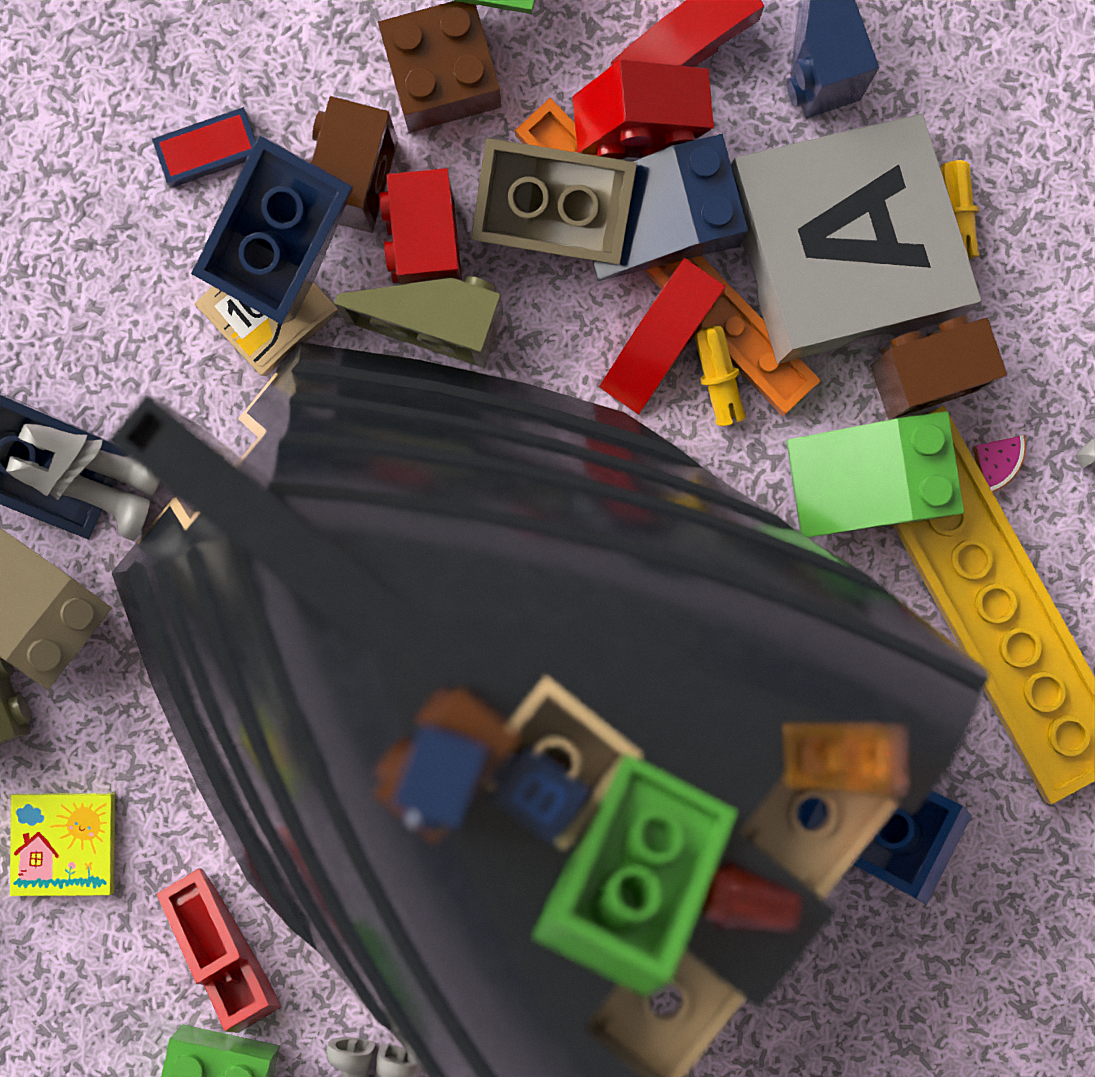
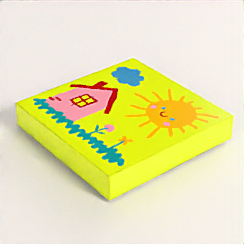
(62, 844)

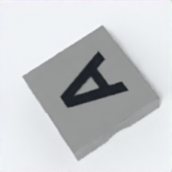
(852, 238)

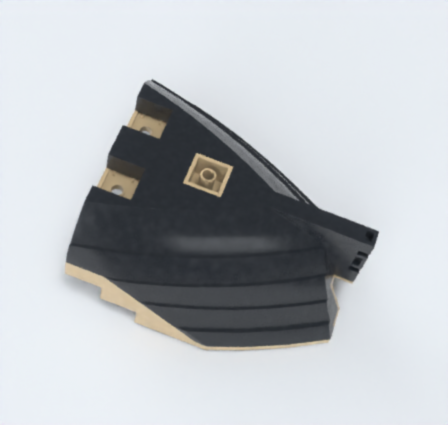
(586, 586)

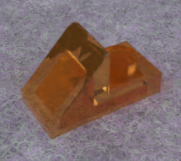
(846, 757)

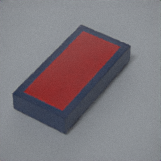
(205, 147)

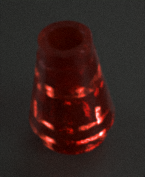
(748, 902)

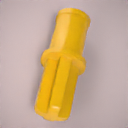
(959, 188)
(719, 375)

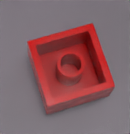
(642, 109)
(423, 227)

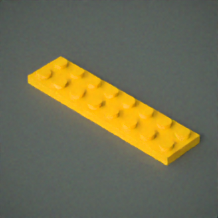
(1012, 629)

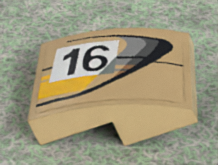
(260, 338)

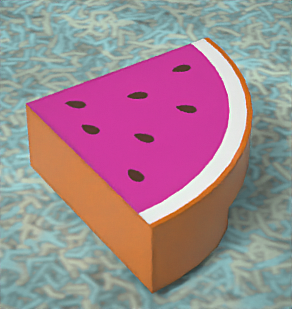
(1000, 460)

